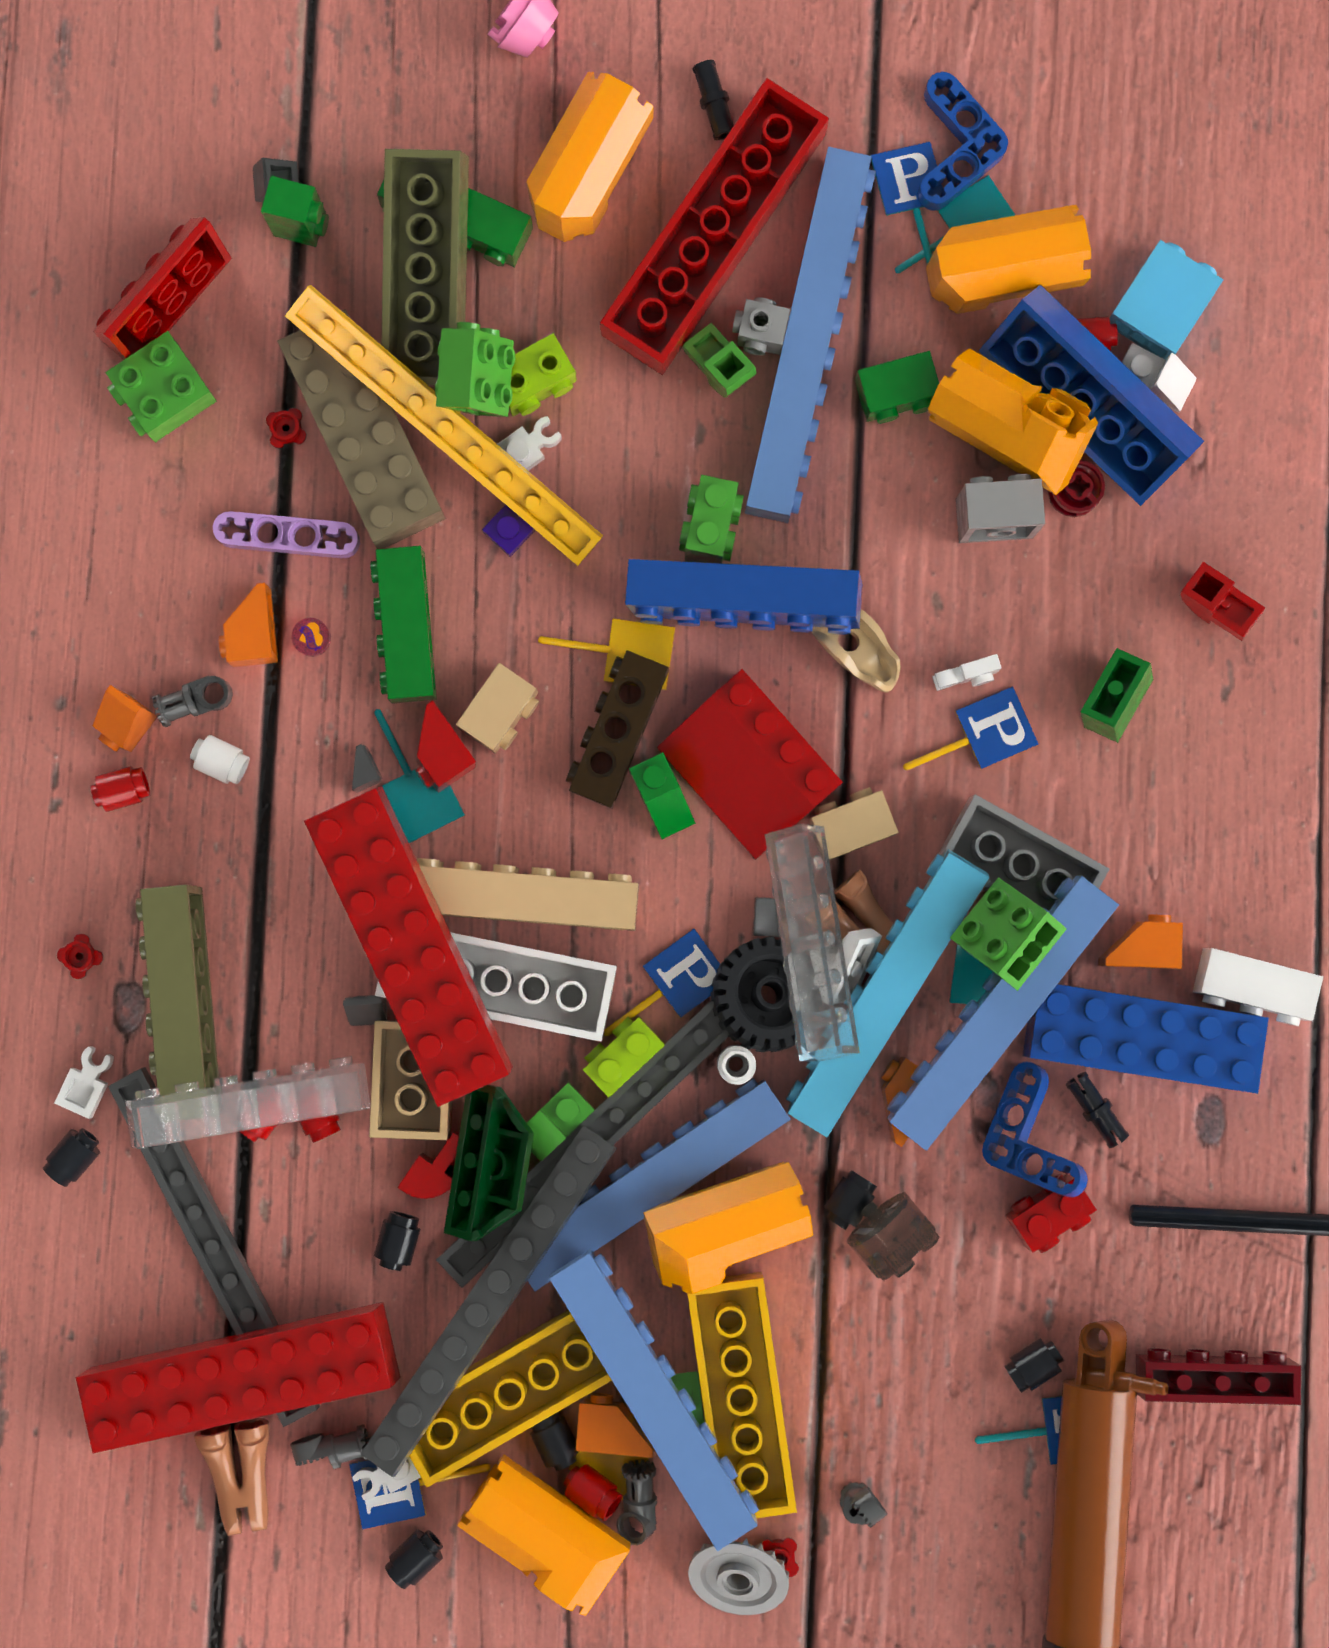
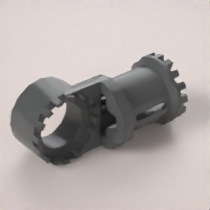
(190, 700)
(338, 1448)
(862, 1497)
(638, 1501)

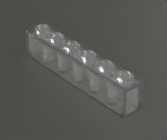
(811, 943)
(246, 1104)

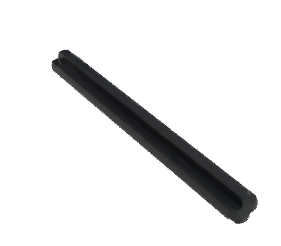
(1229, 1220)

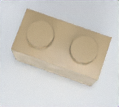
(498, 709)
(855, 823)

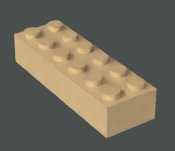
(533, 896)

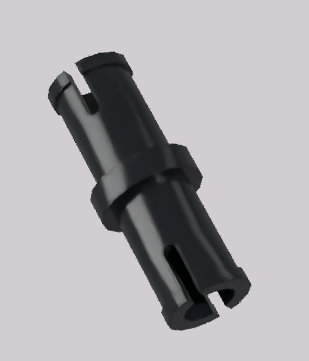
(713, 98)
(1097, 1109)

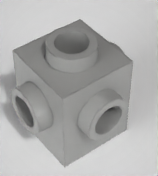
(761, 326)

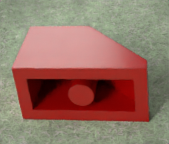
(441, 752)

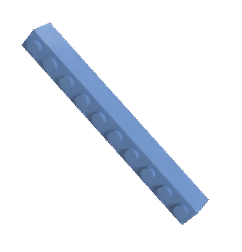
(808, 335)

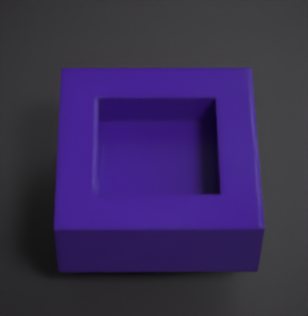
(508, 530)

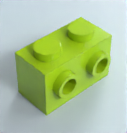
(539, 373)
(622, 1057)

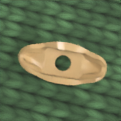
(873, 658)

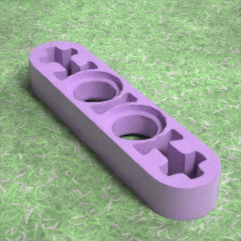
(287, 530)

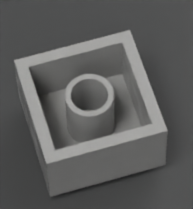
(1000, 509)

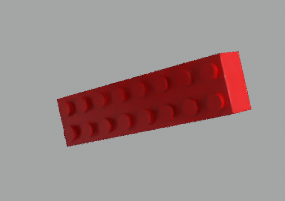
(714, 226)
(409, 946)
(238, 1377)

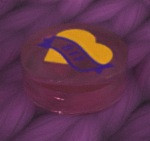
(311, 637)

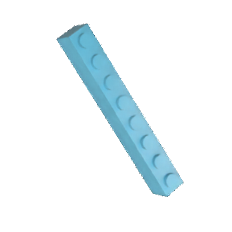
(890, 987)

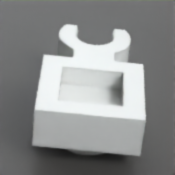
(526, 447)
(977, 672)
(83, 1088)
(378, 1477)

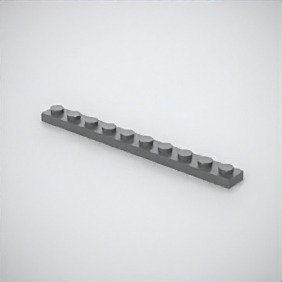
(609, 1121)
(205, 1230)
(488, 1302)

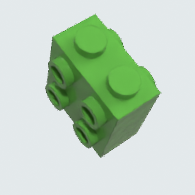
(474, 370)
(159, 388)
(713, 510)
(1008, 933)

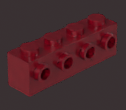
(1222, 1378)

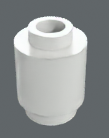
(219, 759)
(745, 1073)

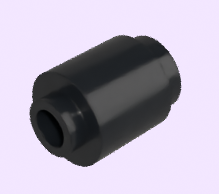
(72, 1157)
(849, 1200)
(397, 1240)
(1034, 1365)
(555, 1442)
(414, 1558)

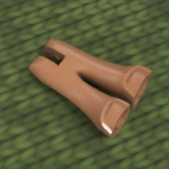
(859, 899)
(217, 1449)

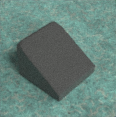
(272, 167)
(365, 770)
(765, 918)
(365, 1009)

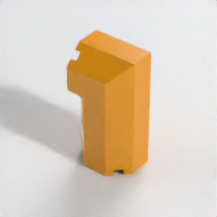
(587, 156)
(1009, 258)
(1013, 419)
(724, 1224)
(545, 1535)

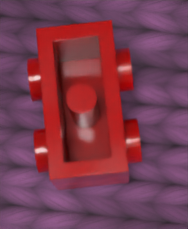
(1047, 1215)

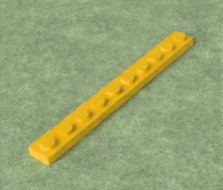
(442, 426)

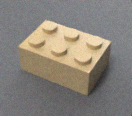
(399, 1094)

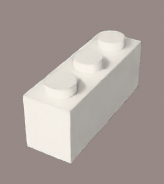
(1257, 986)

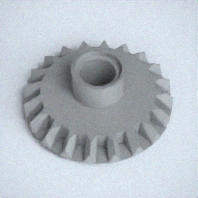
(739, 1578)

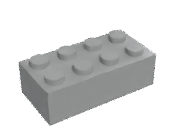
(1017, 852)

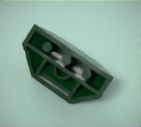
(488, 1165)

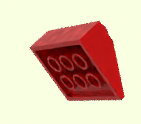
(165, 289)
(749, 763)

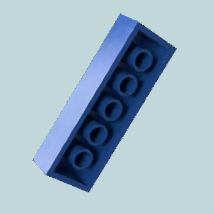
(1136, 432)
(744, 595)
(1148, 1038)

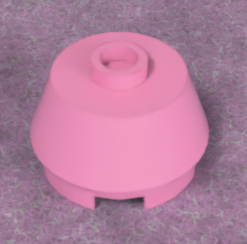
(524, 26)

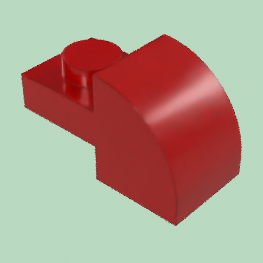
(1217, 600)
(431, 1177)

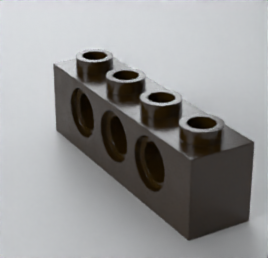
(650, 679)

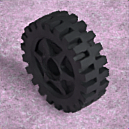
(740, 1001)

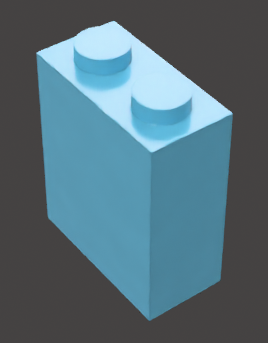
(1165, 300)

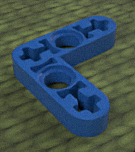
(971, 137)
(1018, 1149)

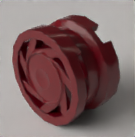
(1081, 493)

